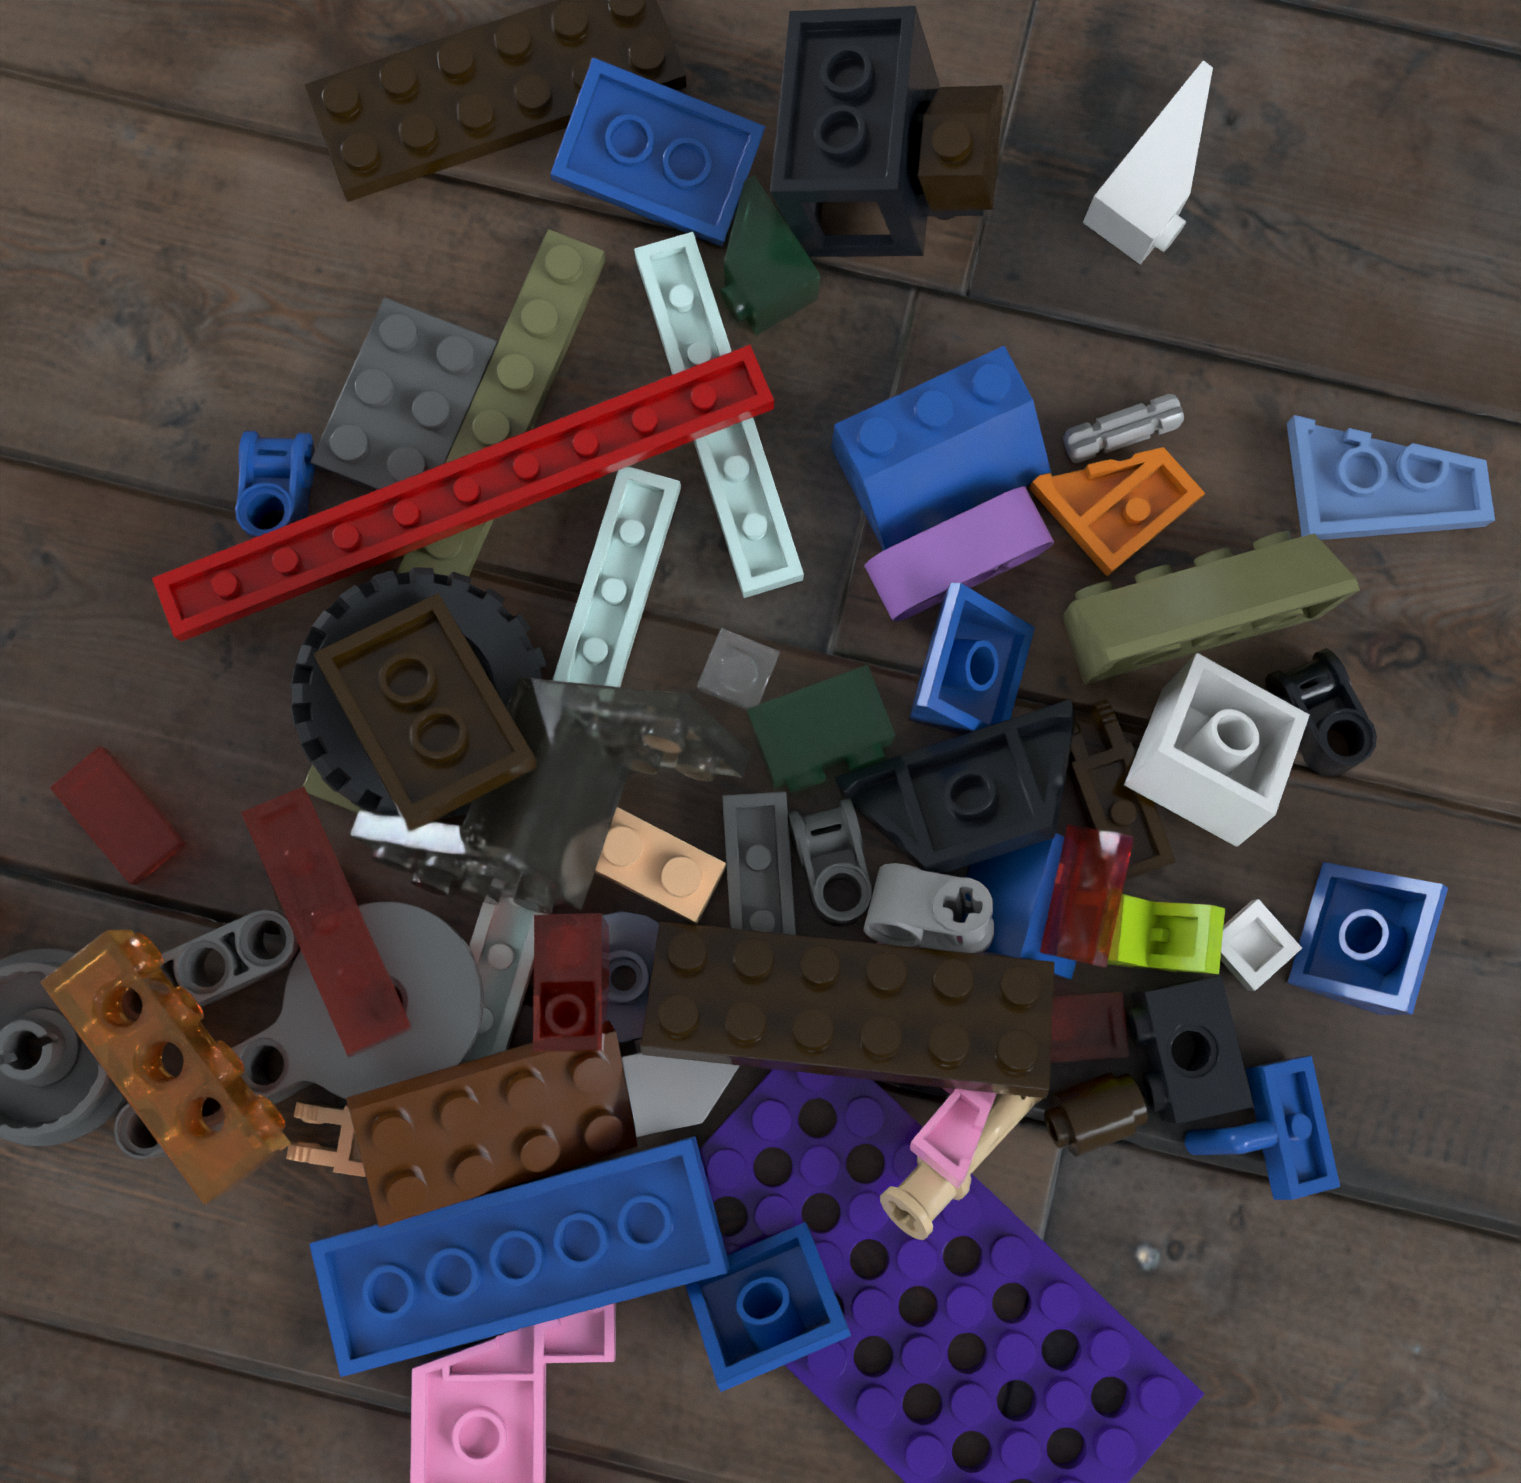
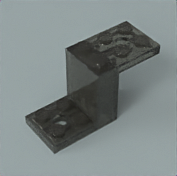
(548, 827)

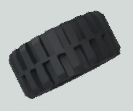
(322, 726)

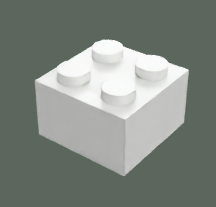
(1217, 750)

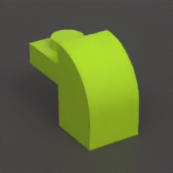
(1167, 936)

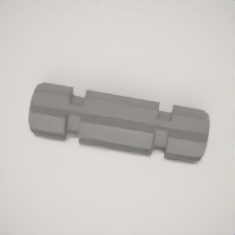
(1123, 428)

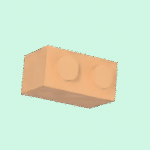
(659, 866)

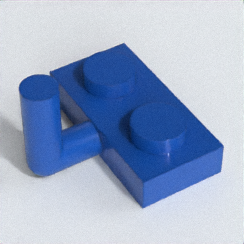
(1287, 1128)

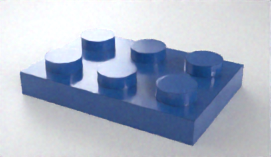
(657, 152)

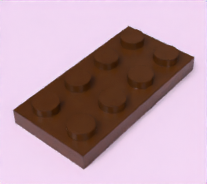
(489, 1125)

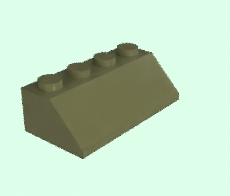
(1204, 605)

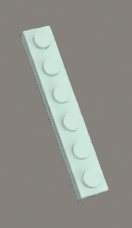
(733, 456)

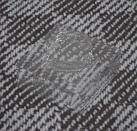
(738, 670)

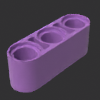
(959, 551)

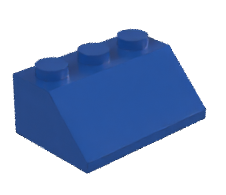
(942, 447)

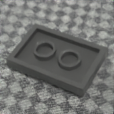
(402, 398)

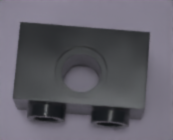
(1216, 1078)

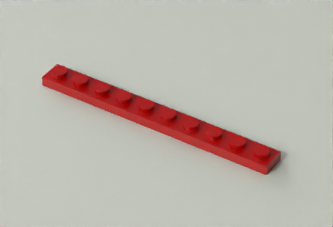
(462, 493)

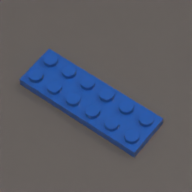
(519, 1257)

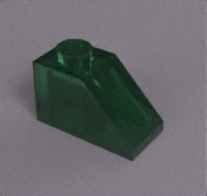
(765, 264)

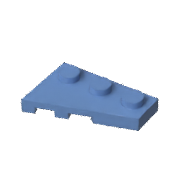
(1377, 487)

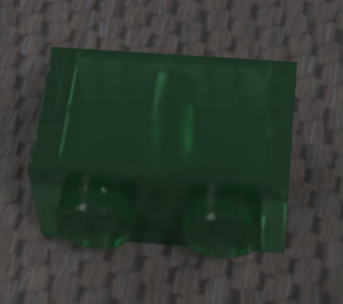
(821, 729)

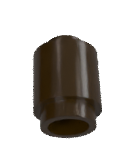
(1095, 1113)

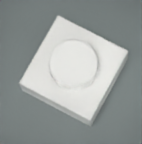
(1256, 945)

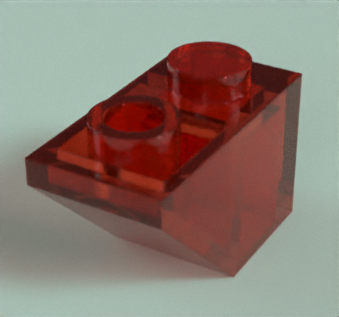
(570, 982)

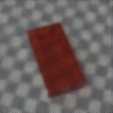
(117, 815)
(1087, 895)

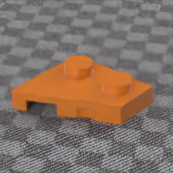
(1118, 504)

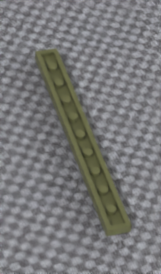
(509, 396)

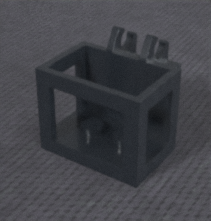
(855, 127)

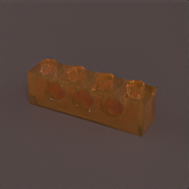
(91, 995)

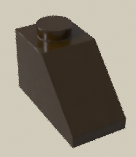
(961, 147)

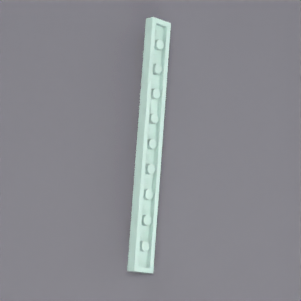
(592, 654)

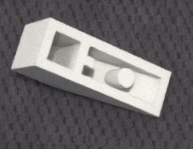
(1152, 183)

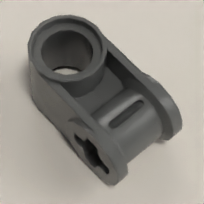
(832, 858)

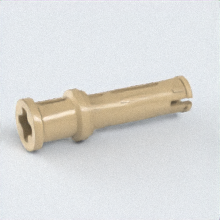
(927, 1193)

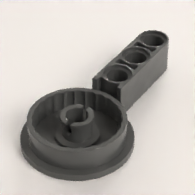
(439, 995)
(68, 1087)

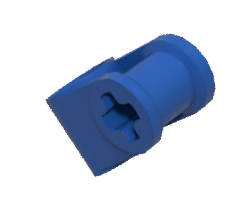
(273, 477)

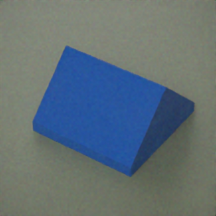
(971, 664)
(1021, 898)
(1368, 938)
(767, 1308)

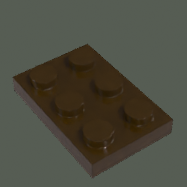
(425, 712)

